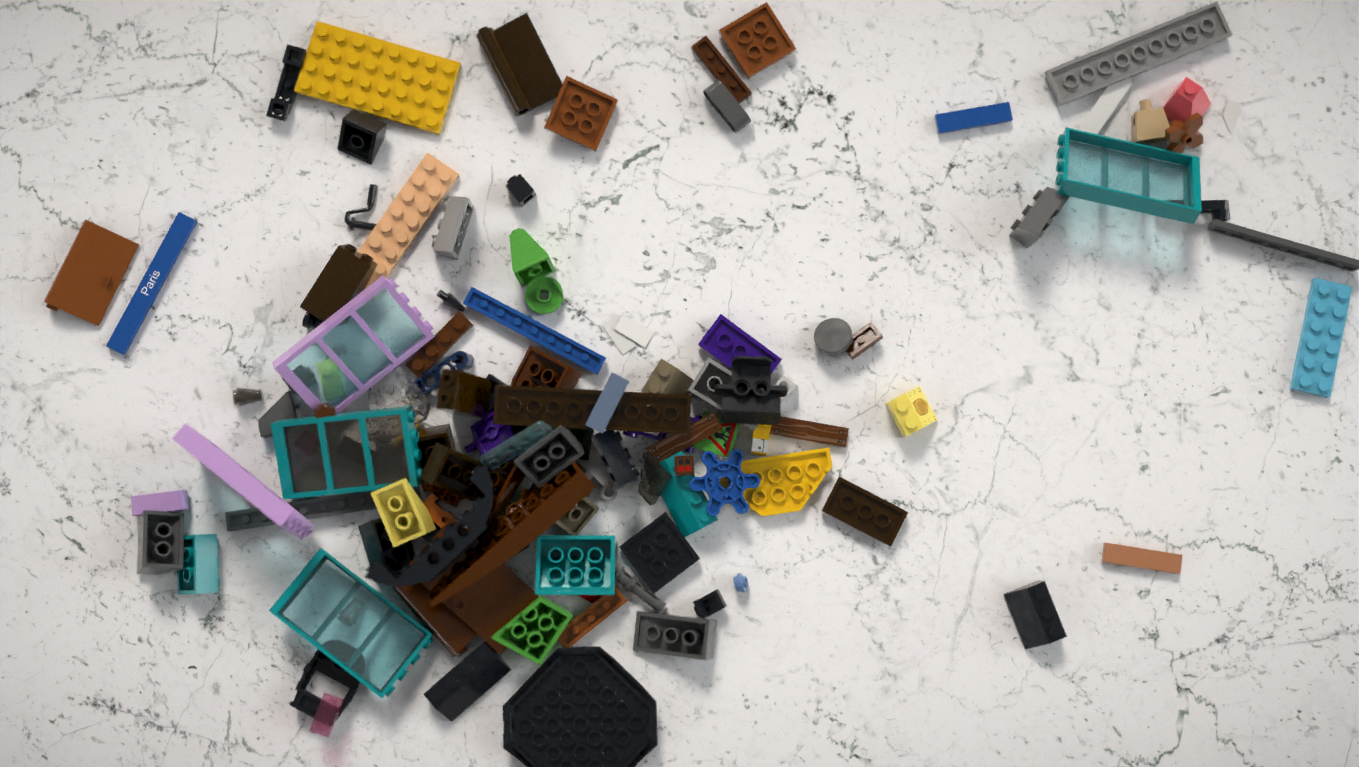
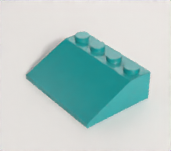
(575, 565)

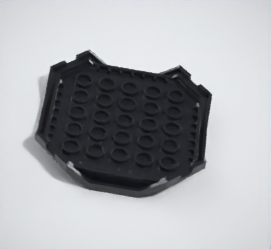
(580, 713)

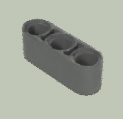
(727, 106)

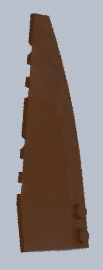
(535, 370)
(518, 528)

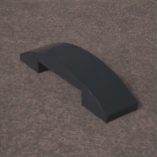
(285, 95)

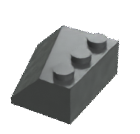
(1037, 216)

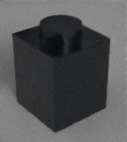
(520, 189)

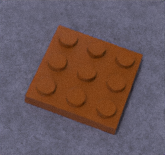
(757, 40)
(580, 113)

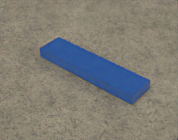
(973, 118)

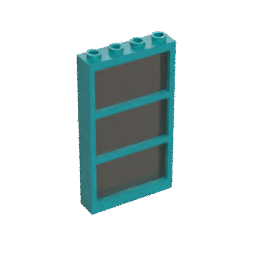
(347, 452)

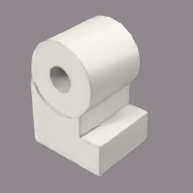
(786, 381)

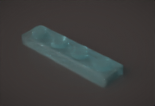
(515, 445)

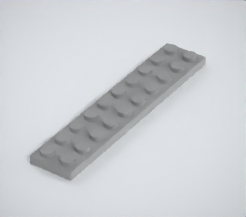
(1138, 53)

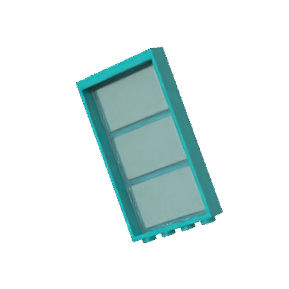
(1128, 175)
(351, 623)

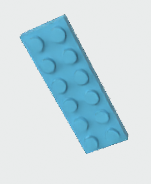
(1321, 337)

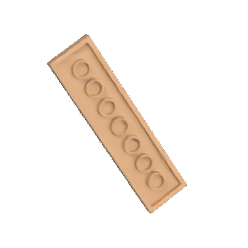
(407, 215)

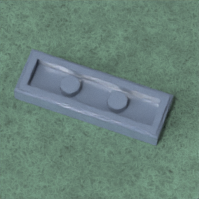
(607, 402)

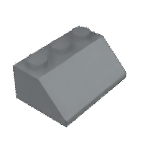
(453, 227)

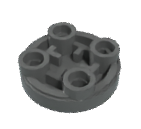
(833, 336)

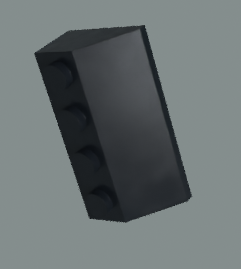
(467, 681)

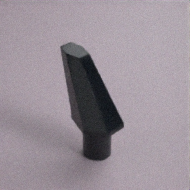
(450, 300)

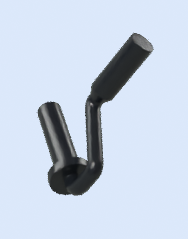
(370, 203)

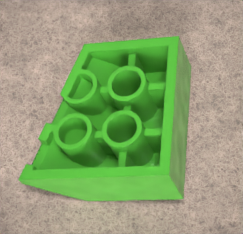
(535, 629)

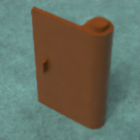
(91, 273)

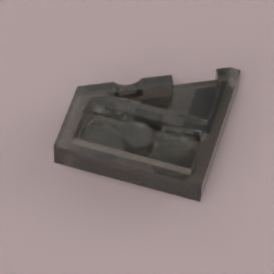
(653, 479)

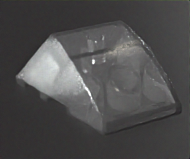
(399, 390)

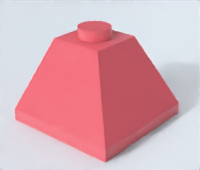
(1185, 101)

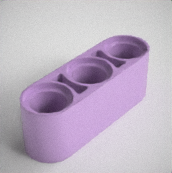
(163, 501)

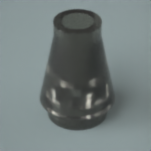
(245, 396)

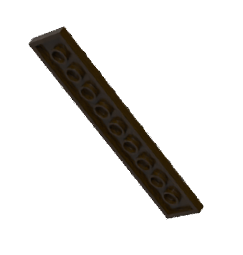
(573, 407)

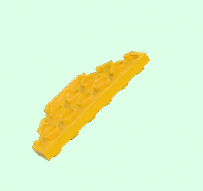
(784, 480)

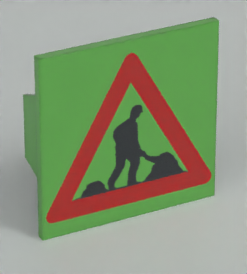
(722, 441)

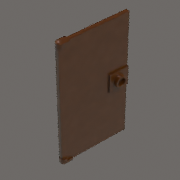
(487, 602)

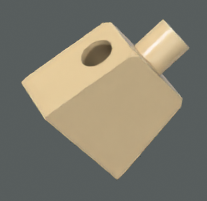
(1148, 124)

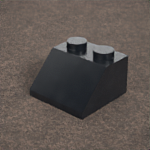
(361, 136)

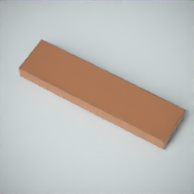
(1141, 558)

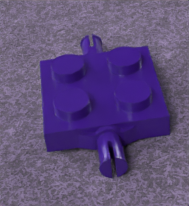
(488, 435)

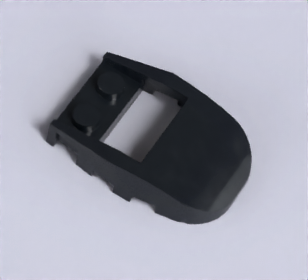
(309, 702)

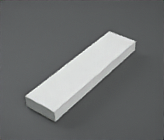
(1104, 107)

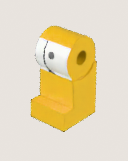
(760, 440)

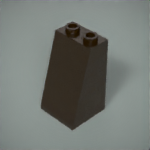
(339, 282)
(463, 394)

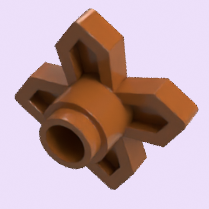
(1184, 134)

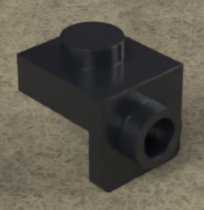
(709, 604)

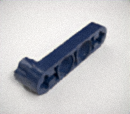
(436, 371)

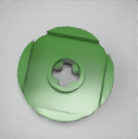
(544, 284)

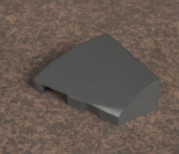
(280, 410)

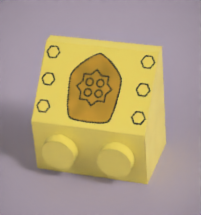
(911, 411)

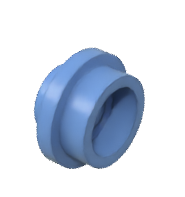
(740, 582)

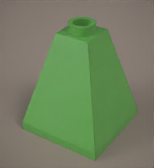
(528, 257)

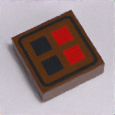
(684, 465)

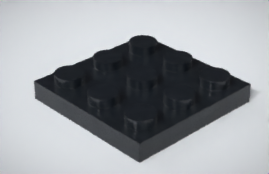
(659, 552)

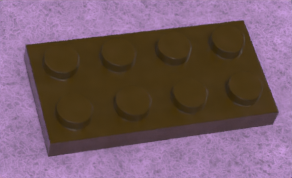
(864, 511)

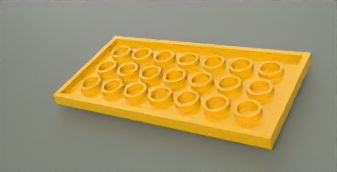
(377, 77)

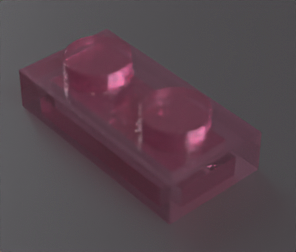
(326, 714)

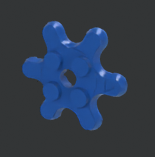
(732, 472)

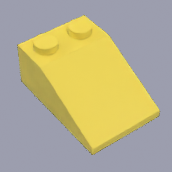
(402, 512)

